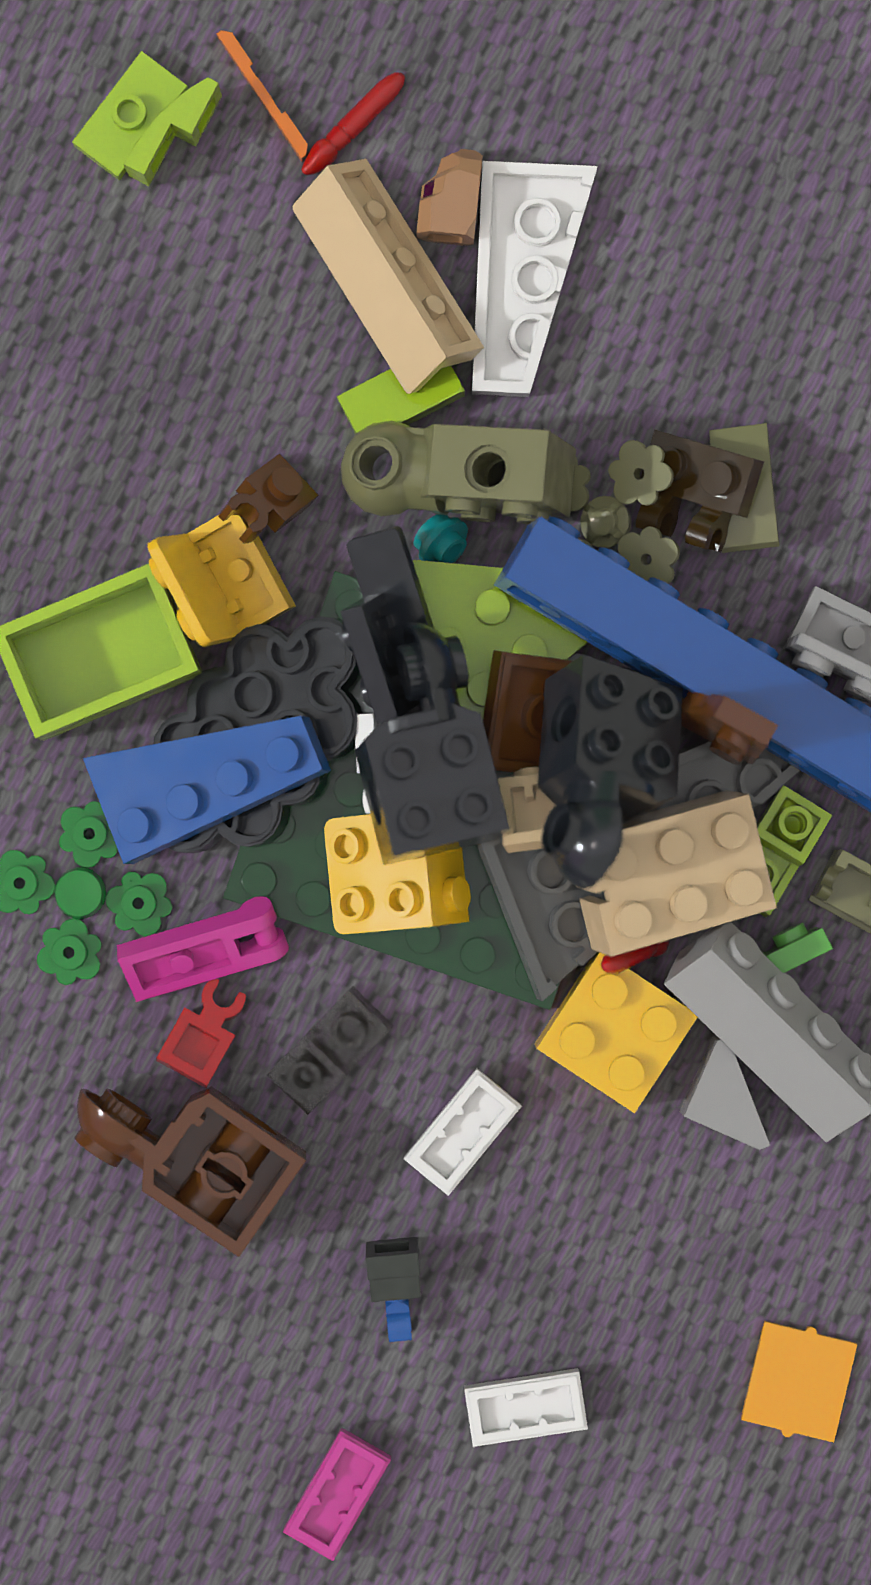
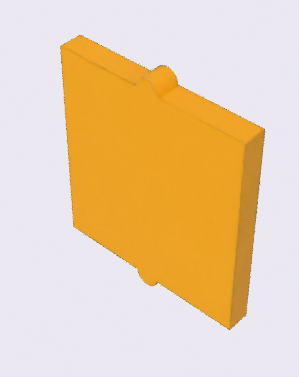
(799, 1381)

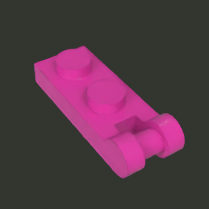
(202, 950)

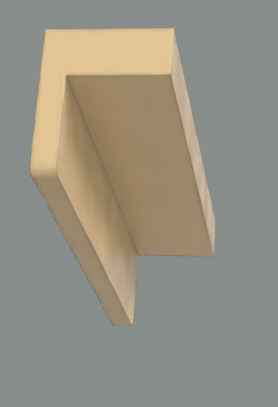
(385, 273)

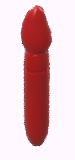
(353, 123)
(629, 959)

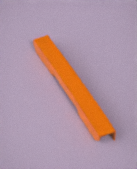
(282, 120)

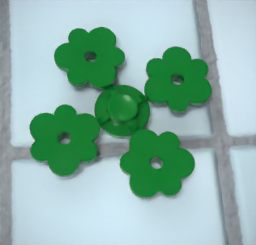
(81, 895)

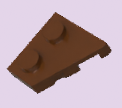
(731, 727)

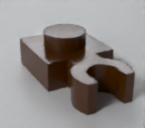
(269, 498)

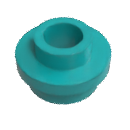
(441, 539)

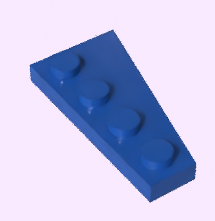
(193, 783)

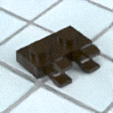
(706, 476)

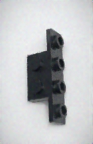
(378, 620)

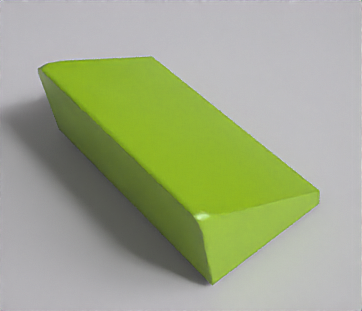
(385, 399)

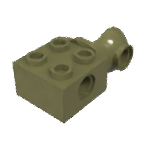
(461, 471)

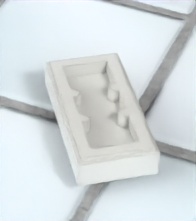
(462, 1131)
(525, 1407)

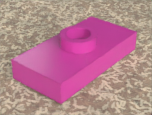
(337, 1494)

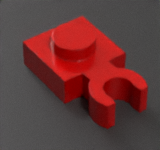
(199, 1041)

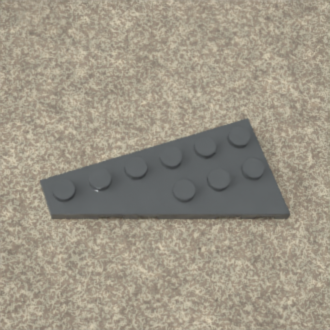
(546, 907)

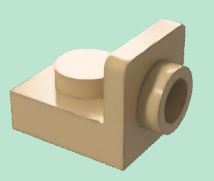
(525, 810)

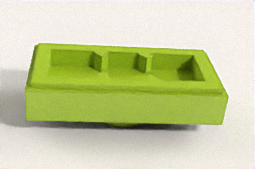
(127, 113)

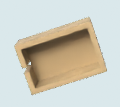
(680, 875)

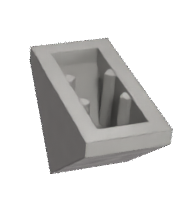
(722, 1099)

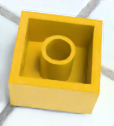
(616, 1032)

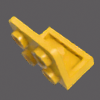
(219, 580)
(390, 896)

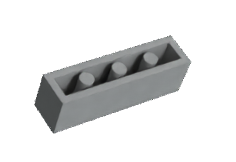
(774, 1029)

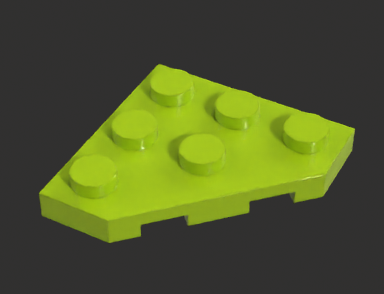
(485, 620)

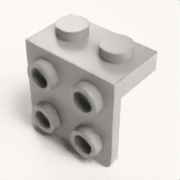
(834, 640)

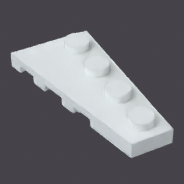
(523, 255)

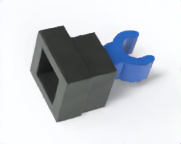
(394, 1278)

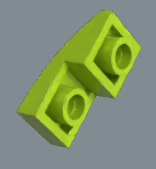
(788, 836)

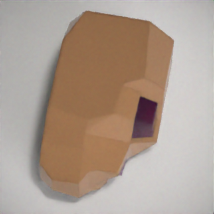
(451, 200)

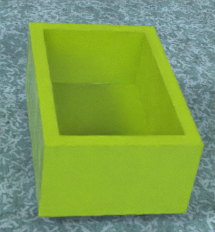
(96, 652)

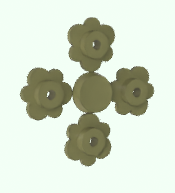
(608, 520)

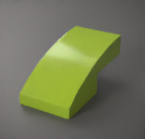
(183, 118)

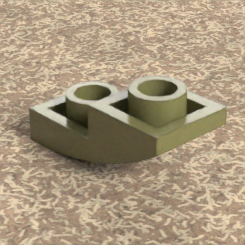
(761, 525)

